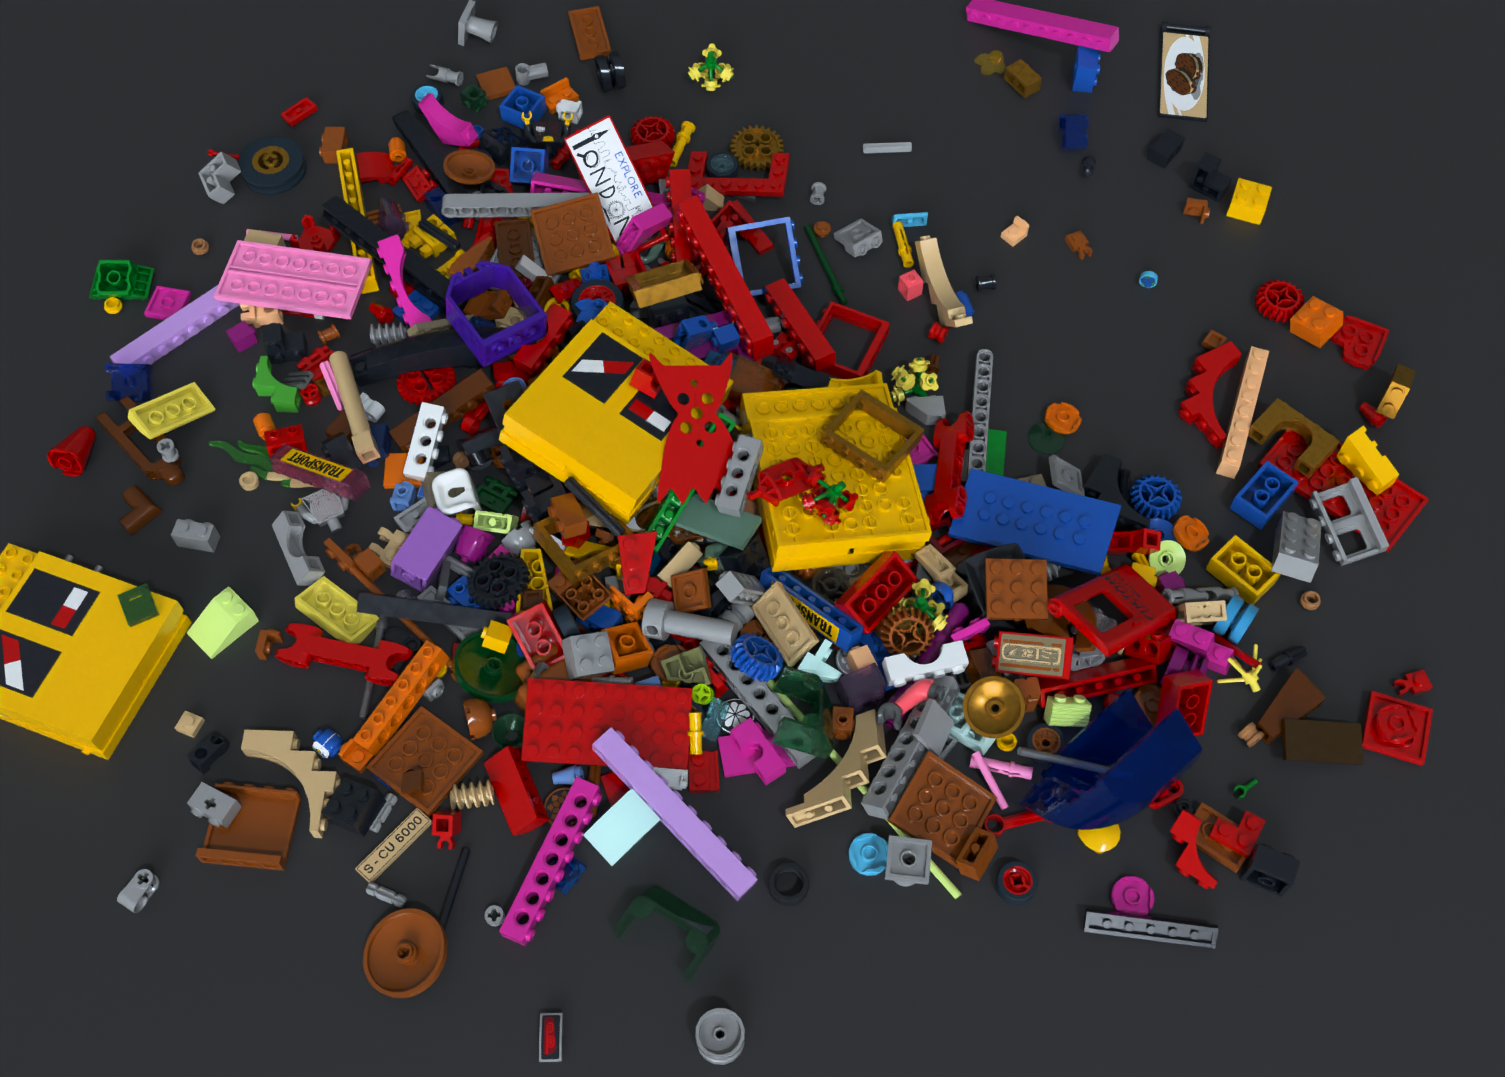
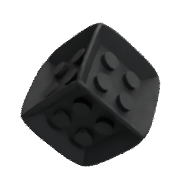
(973, 573)

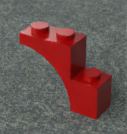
(1138, 541)
(1189, 863)

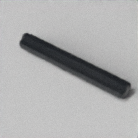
(594, 506)

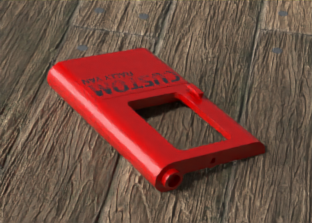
(1130, 594)

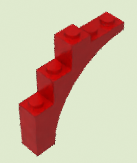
(1200, 388)

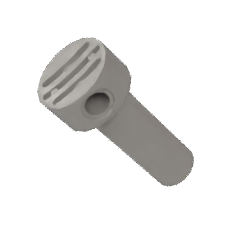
(662, 620)

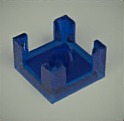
(129, 380)

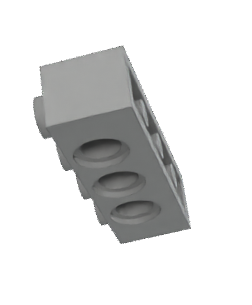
(735, 504)
(740, 587)

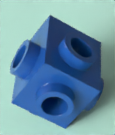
(594, 272)

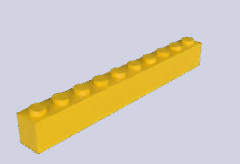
(354, 197)

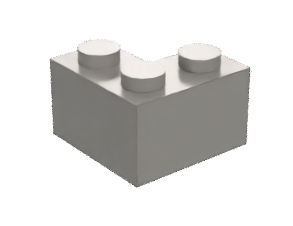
(217, 177)

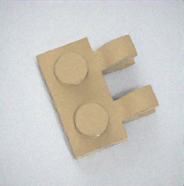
(394, 541)

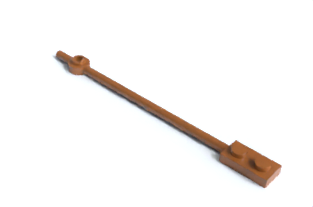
(346, 563)

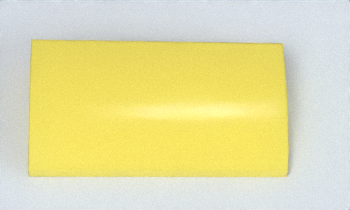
(170, 411)
(335, 611)

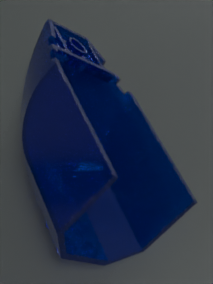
(1142, 760)

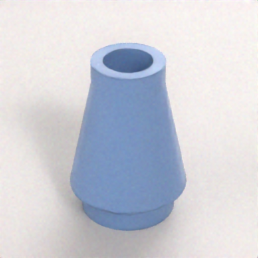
(567, 775)

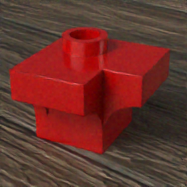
(645, 379)

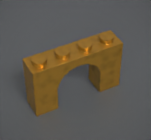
(1283, 417)

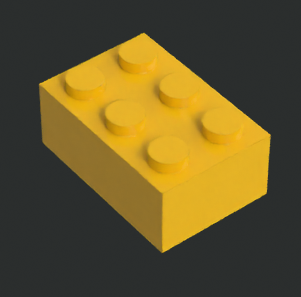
(1243, 568)

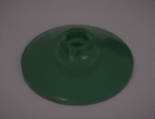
(1043, 443)

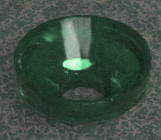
(506, 724)

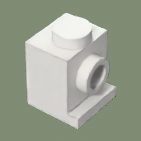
(570, 107)

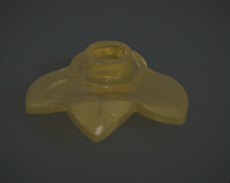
(991, 62)

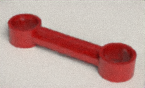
(472, 423)
(1012, 821)

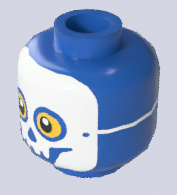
(327, 743)

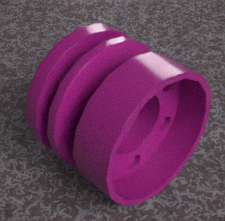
(1179, 663)

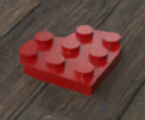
(1360, 341)

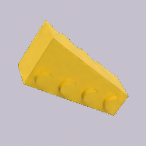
(538, 578)

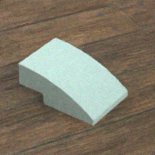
(962, 730)
(621, 827)

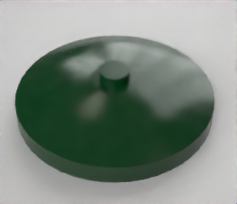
(487, 672)

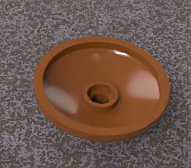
(469, 167)

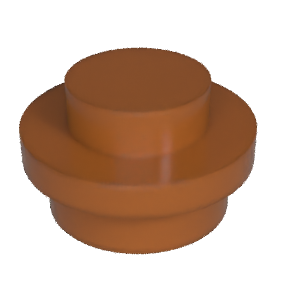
(822, 229)

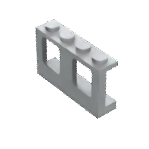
(1361, 519)

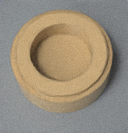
(249, 481)

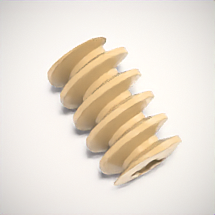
(472, 794)

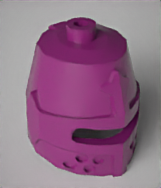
(473, 544)

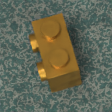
(1022, 78)

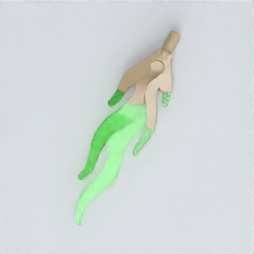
(261, 460)

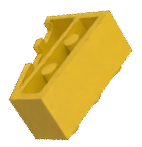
(1366, 462)

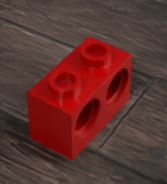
(1152, 648)

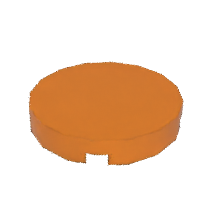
(1062, 418)
(1190, 533)

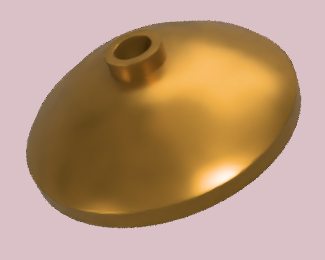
(979, 703)

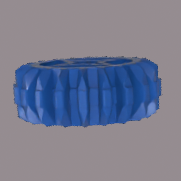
(1155, 492)
(756, 657)

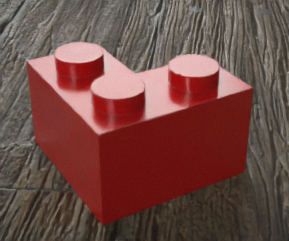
(734, 214)

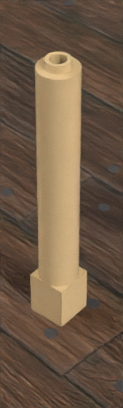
(362, 437)

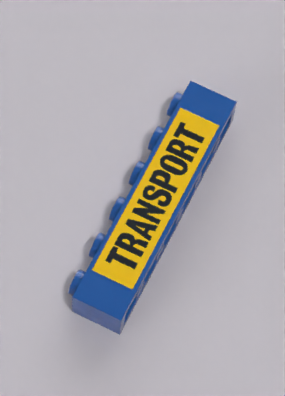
(817, 611)

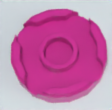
(1132, 896)

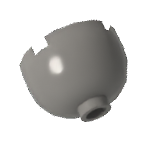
(520, 539)

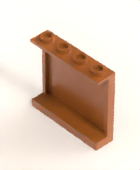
(259, 832)

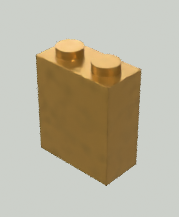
(1395, 391)

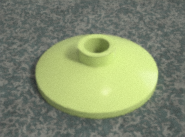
(1174, 555)

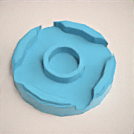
(868, 854)

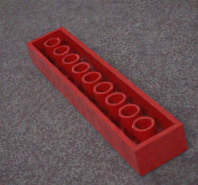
(725, 278)

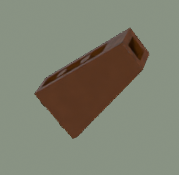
(1294, 701)

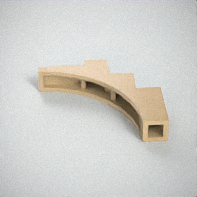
(283, 749)

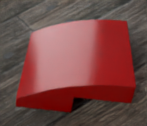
(374, 166)

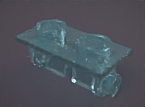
(715, 718)

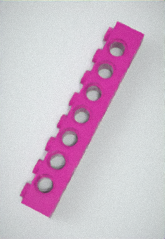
(579, 791)

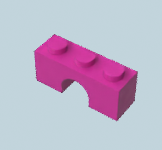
(750, 736)

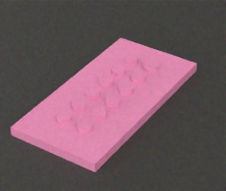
(293, 279)

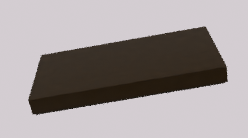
(1322, 742)

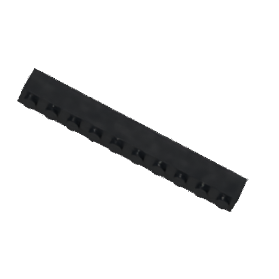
(367, 234)

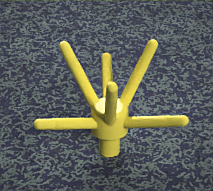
(1249, 677)

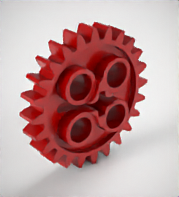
(415, 388)

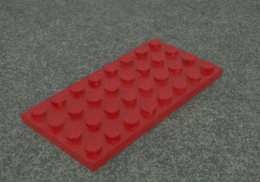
(1393, 507)
(571, 715)

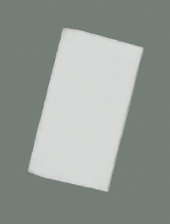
(529, 268)

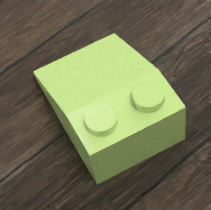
(222, 622)

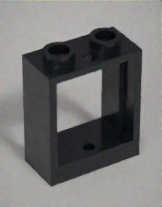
(799, 374)

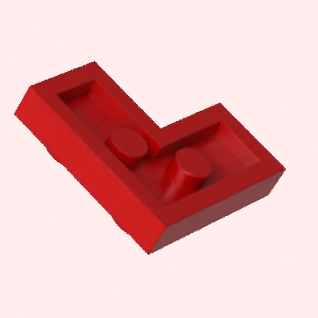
(1240, 838)

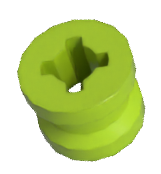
(698, 693)

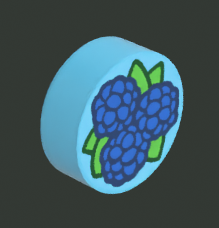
(1148, 279)

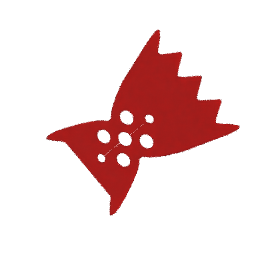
(683, 461)

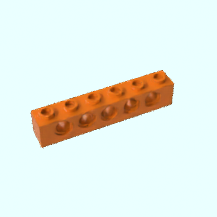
(401, 698)

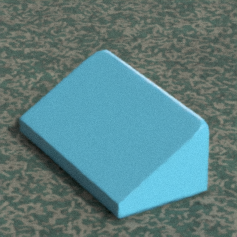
(911, 219)

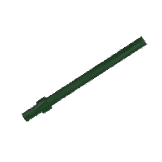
(837, 288)

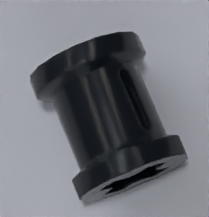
(985, 282)

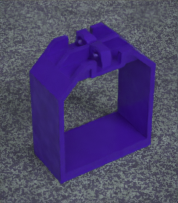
(508, 340)

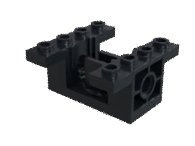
(529, 475)

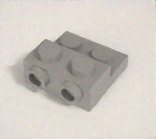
(859, 237)

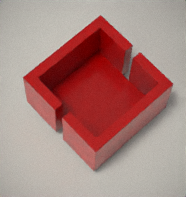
(632, 264)

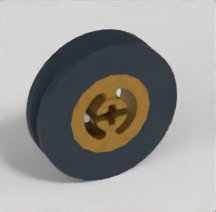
(276, 177)

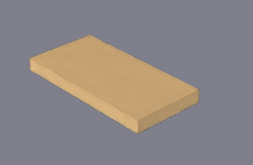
(784, 624)

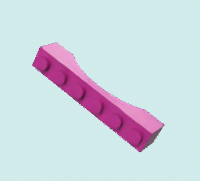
(394, 256)

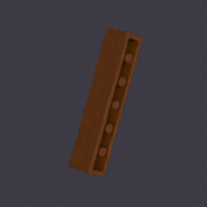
(456, 401)

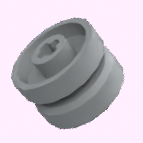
(725, 1049)

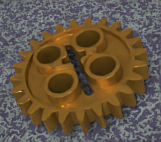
(756, 147)

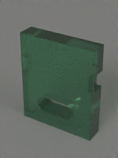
(138, 609)

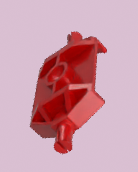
(775, 488)

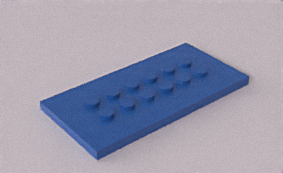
(1040, 519)

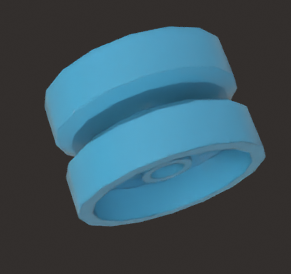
(1236, 620)

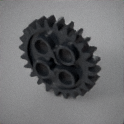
(498, 580)

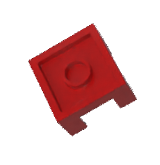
(315, 237)

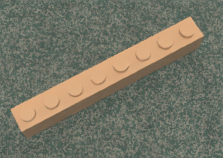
(1242, 412)

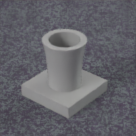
(473, 25)
(911, 852)

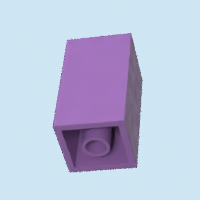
(425, 549)

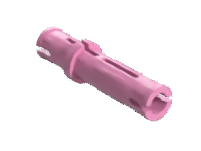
(1007, 768)

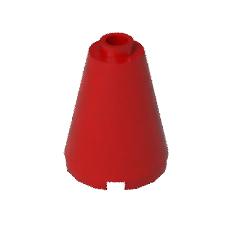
(73, 451)

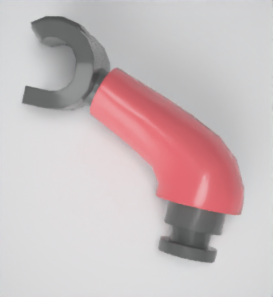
(917, 693)

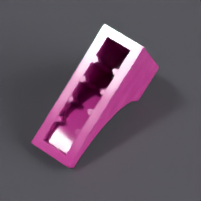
(447, 126)
(642, 227)

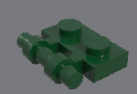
(493, 500)

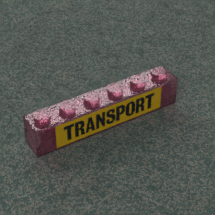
(320, 472)

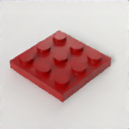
(1411, 751)

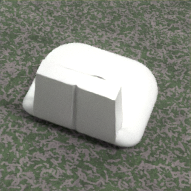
(452, 479)

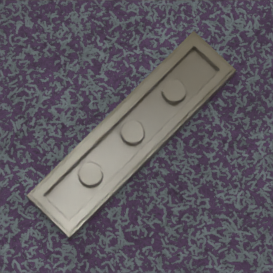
(431, 326)

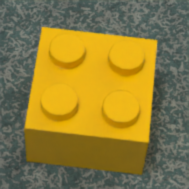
(1249, 201)

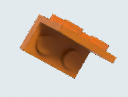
(631, 611)

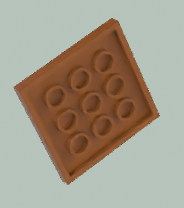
(572, 234)
(429, 746)
(941, 807)

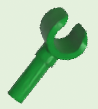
(1245, 788)

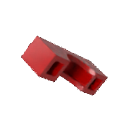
(532, 357)

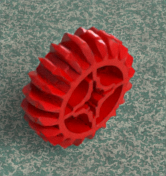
(652, 130)
(1271, 293)

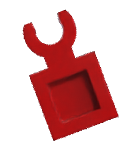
(1415, 682)

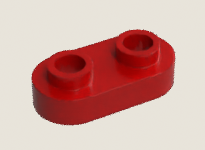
(1168, 797)

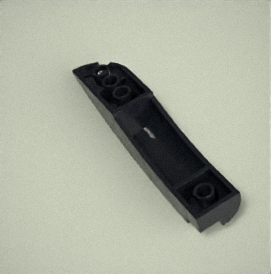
(415, 354)

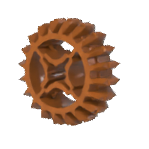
(894, 624)

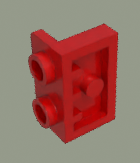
(419, 182)

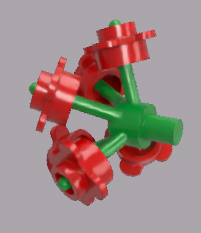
(827, 497)

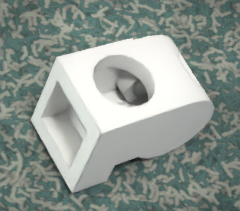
(372, 408)

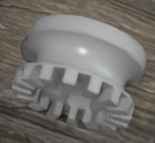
(499, 920)

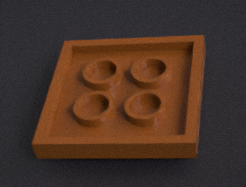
(1016, 589)

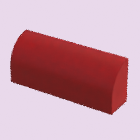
(516, 791)

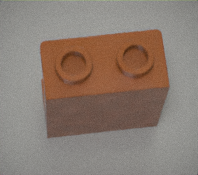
(489, 304)

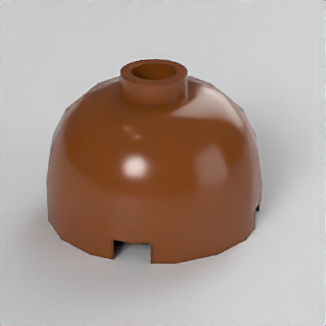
(478, 717)

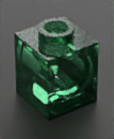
(473, 97)

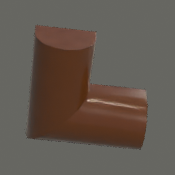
(143, 510)

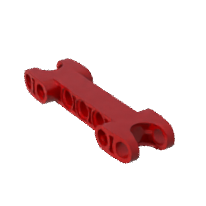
(948, 491)
(313, 647)

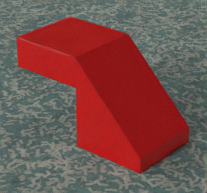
(508, 370)

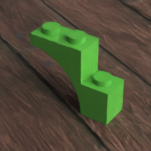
(282, 396)

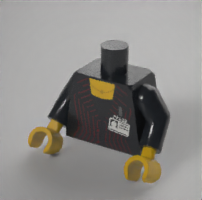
(546, 134)

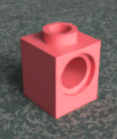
(910, 285)

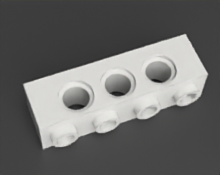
(427, 414)

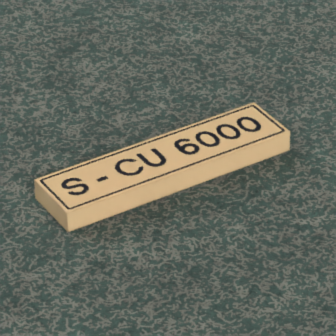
(393, 846)

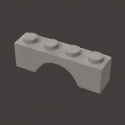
(289, 532)

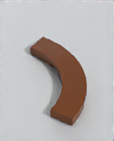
(1082, 643)

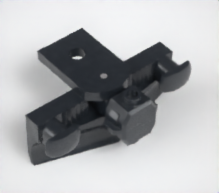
(489, 436)

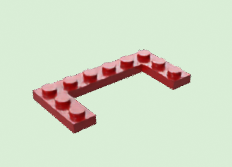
(773, 186)

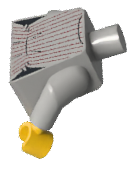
(322, 509)

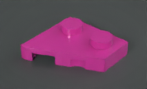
(976, 626)

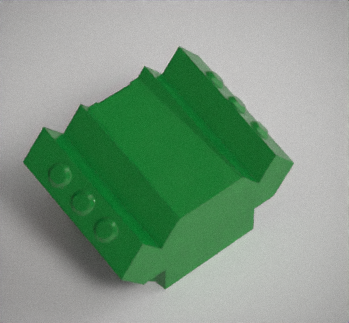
(121, 280)

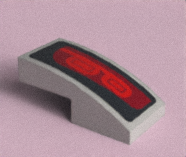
(550, 1037)

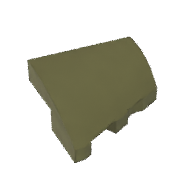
(688, 667)

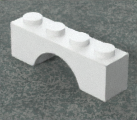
(901, 669)

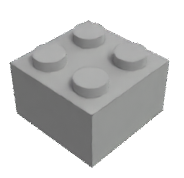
(587, 655)

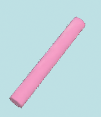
(990, 780)

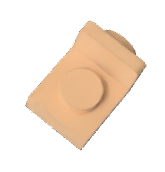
(1016, 231)

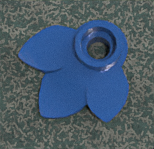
(589, 309)

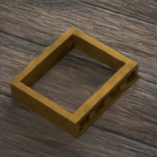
(664, 283)
(884, 415)
(542, 533)

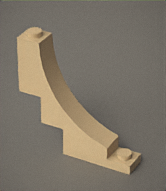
(949, 308)
(834, 792)

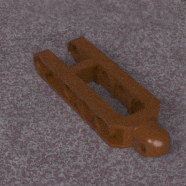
(169, 472)

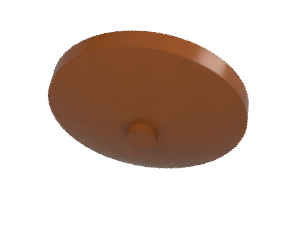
(405, 953)

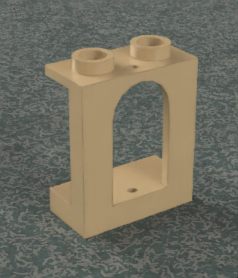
(1202, 612)

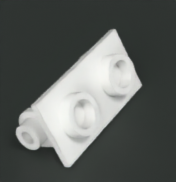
(676, 778)

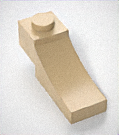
(942, 570)

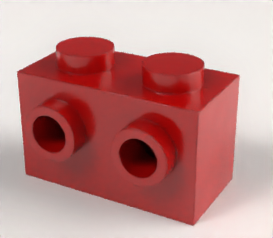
(289, 435)

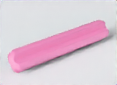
(331, 382)

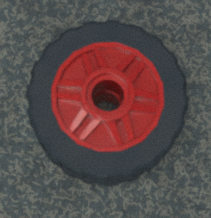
(594, 290)

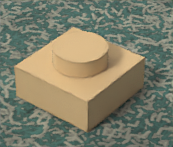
(189, 724)

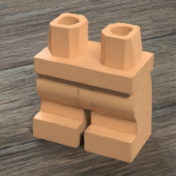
(261, 315)

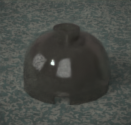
(830, 583)

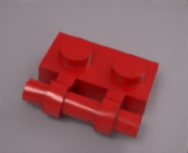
(315, 366)

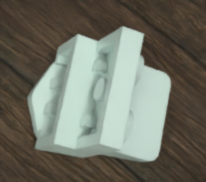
(817, 665)

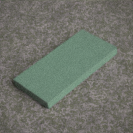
(707, 521)

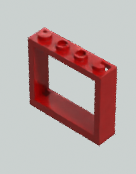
(858, 319)

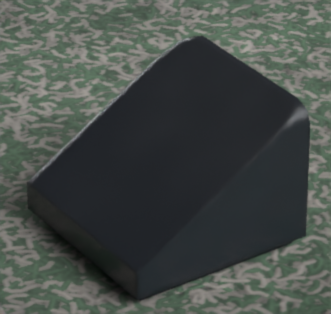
(443, 457)

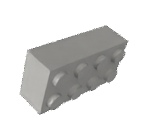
(1296, 546)

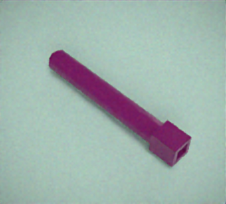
(956, 618)

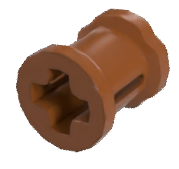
(328, 334)

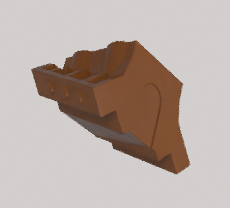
(1052, 627)

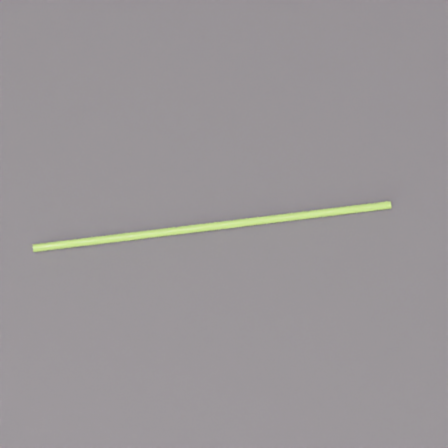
(863, 789)

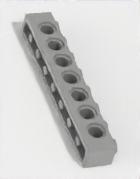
(747, 694)
(903, 758)

